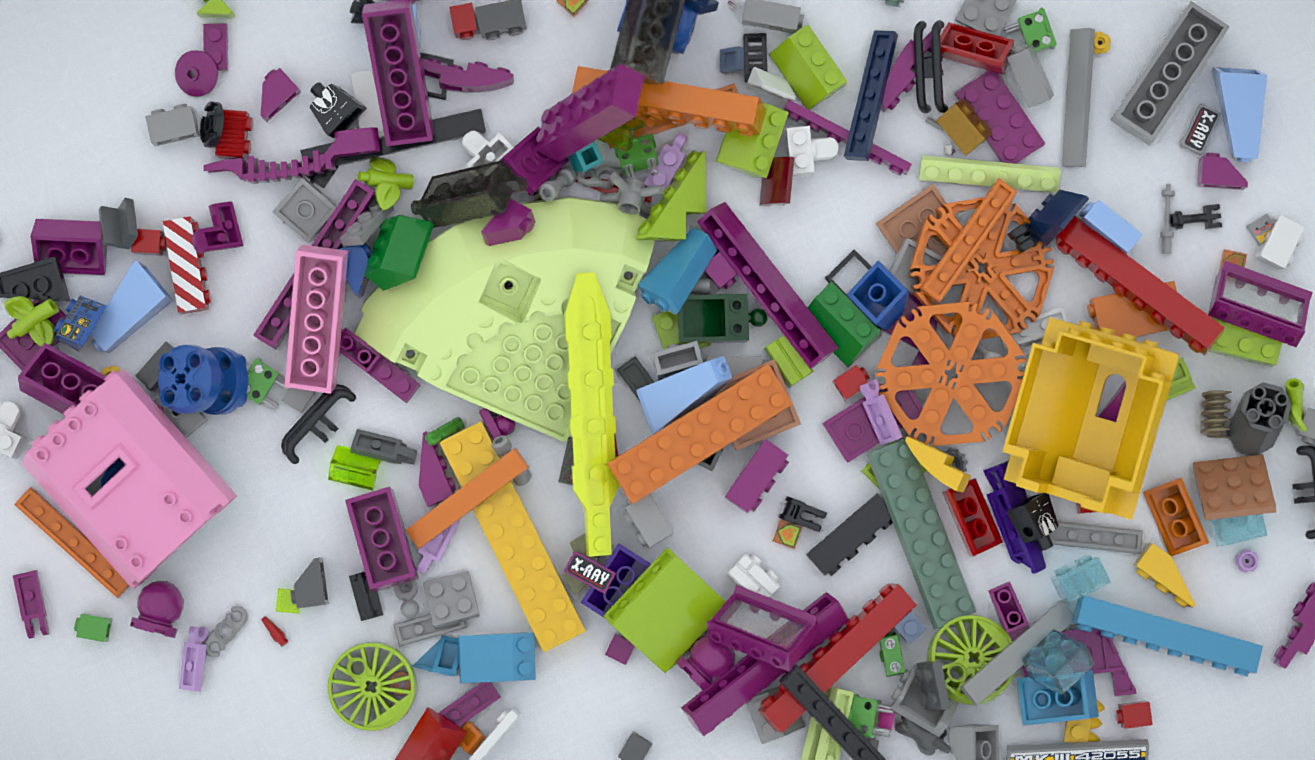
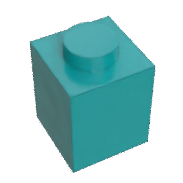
(586, 158)

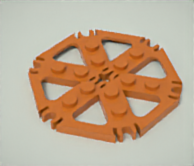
(997, 267)
(973, 372)

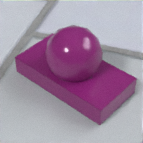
(499, 426)

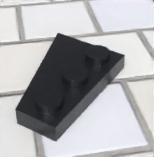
(35, 281)

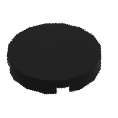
(212, 125)

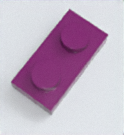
(216, 44)

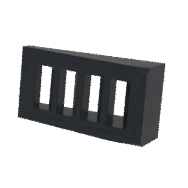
(754, 38)

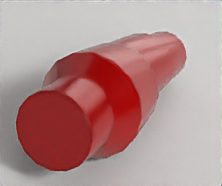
(275, 632)

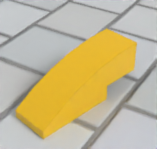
(938, 464)

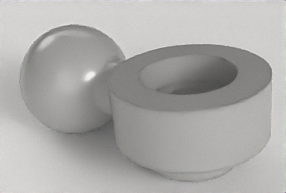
(409, 607)

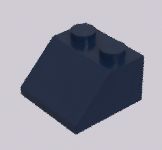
(1055, 214)

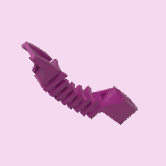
(346, 144)

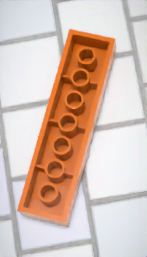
(692, 105)
(699, 433)

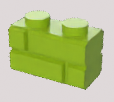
(788, 361)

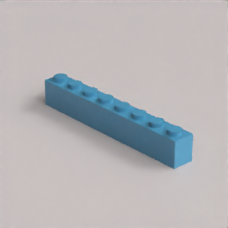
(1167, 634)

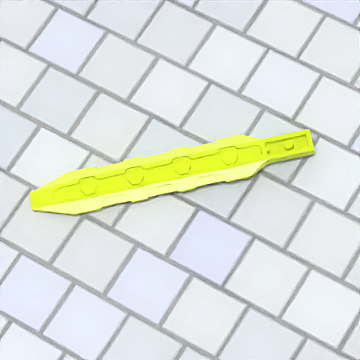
(591, 408)

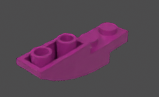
(901, 75)
(475, 79)
(377, 366)
(1009, 612)
(1301, 636)

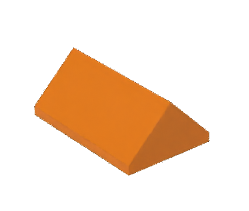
(1176, 516)

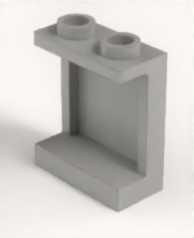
(909, 704)

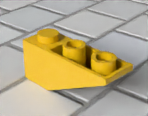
(1161, 568)

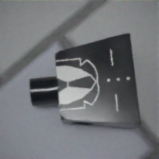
(334, 108)
(1035, 520)

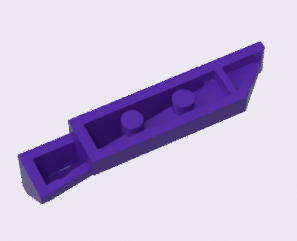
(1004, 497)

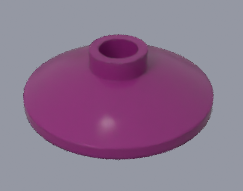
(205, 73)

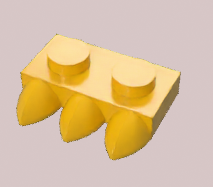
(1079, 730)

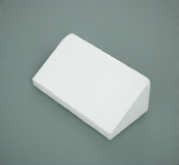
(771, 83)

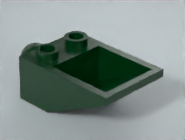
(713, 317)

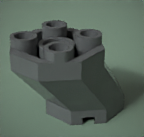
(1259, 419)

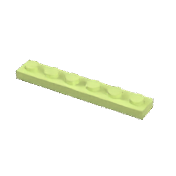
(987, 172)

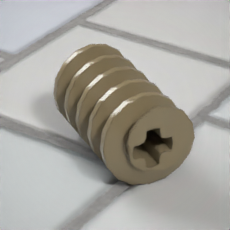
(1215, 414)

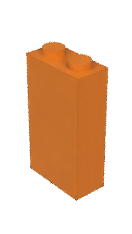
(1120, 315)

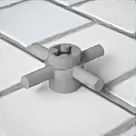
(631, 195)

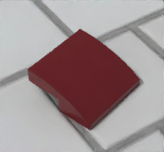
(778, 184)

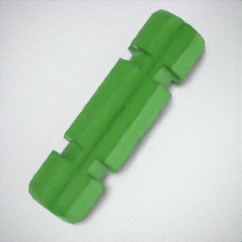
(444, 431)

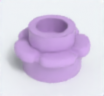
(1251, 556)

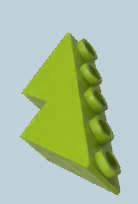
(679, 199)

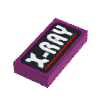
(589, 572)

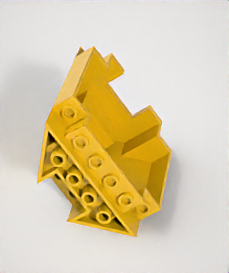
(1055, 431)

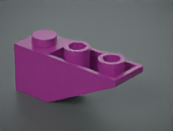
(432, 477)

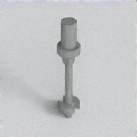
(1167, 235)

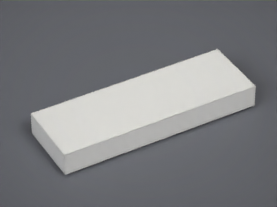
(366, 93)
(1037, 329)

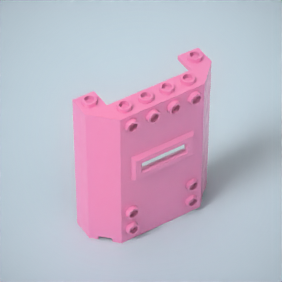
(150, 502)

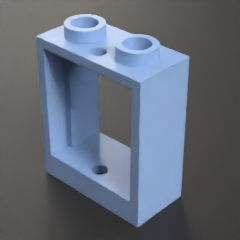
(1110, 225)

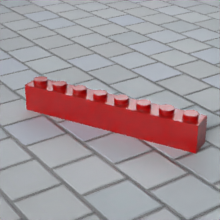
(1139, 286)
(841, 652)

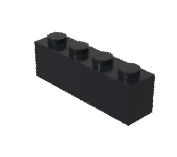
(849, 535)

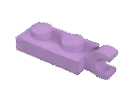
(669, 163)
(879, 413)
(435, 548)
(193, 660)

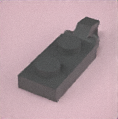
(382, 448)

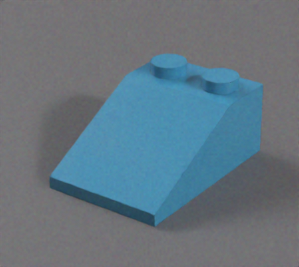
(496, 657)
(1044, 705)

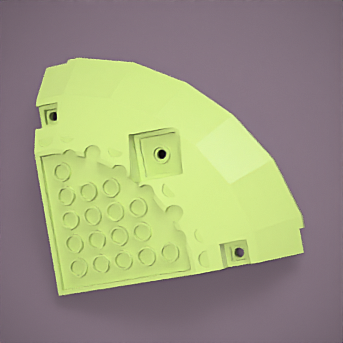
(510, 343)

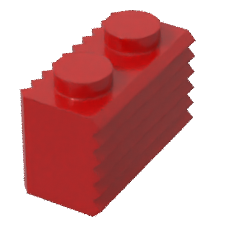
(234, 136)

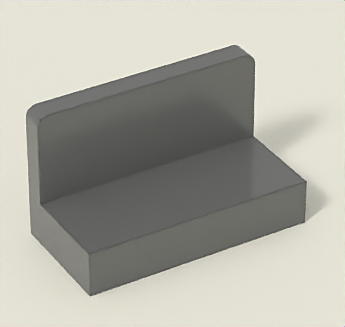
(119, 224)
(149, 373)

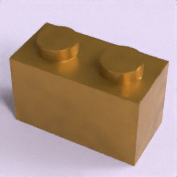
(964, 126)

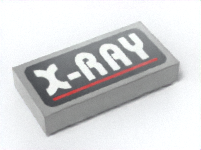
(1200, 129)

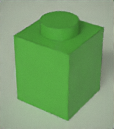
(93, 627)

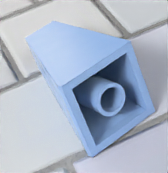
(1241, 104)
(130, 308)
(682, 392)

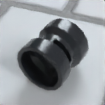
(1023, 237)

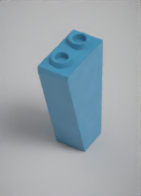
(678, 272)

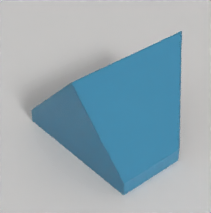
(441, 657)

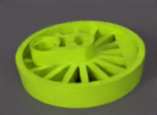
(965, 650)
(392, 714)

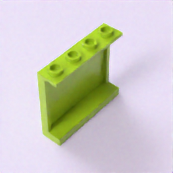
(665, 610)

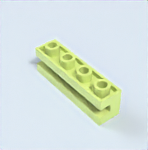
(818, 742)

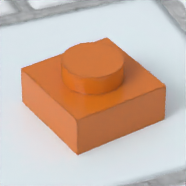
(473, 738)

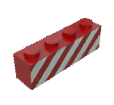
(186, 266)

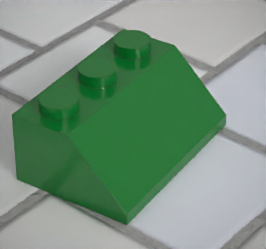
(398, 251)
(844, 323)

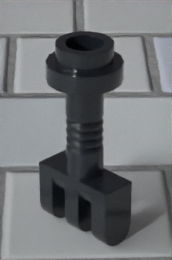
(1178, 220)

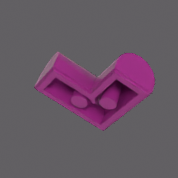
(223, 234)

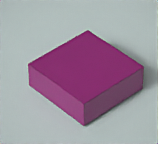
(620, 649)

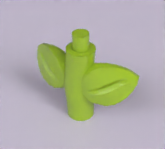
(386, 181)
(32, 319)
(1294, 390)

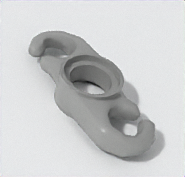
(595, 180)
(235, 626)

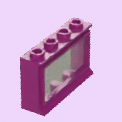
(1260, 304)
(763, 628)

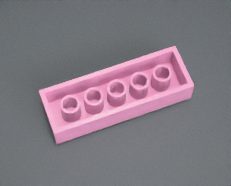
(316, 318)

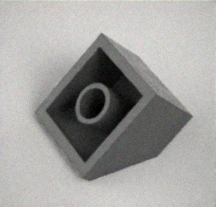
(311, 586)

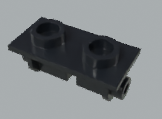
(366, 600)

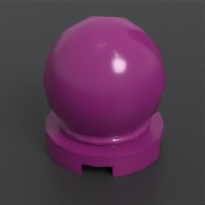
(158, 608)
(707, 661)

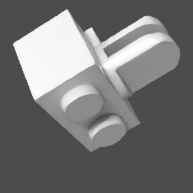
(483, 150)
(808, 150)
(10, 441)

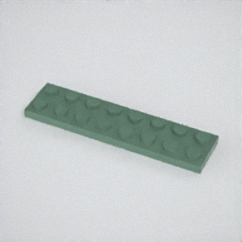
(921, 533)

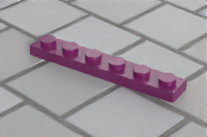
(818, 123)

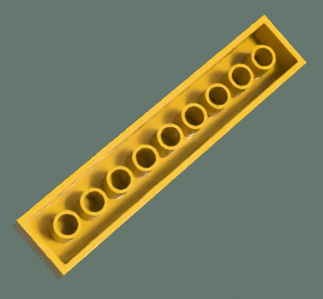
(516, 543)

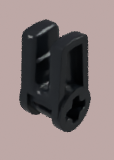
(798, 508)

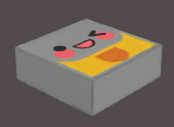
(1259, 228)

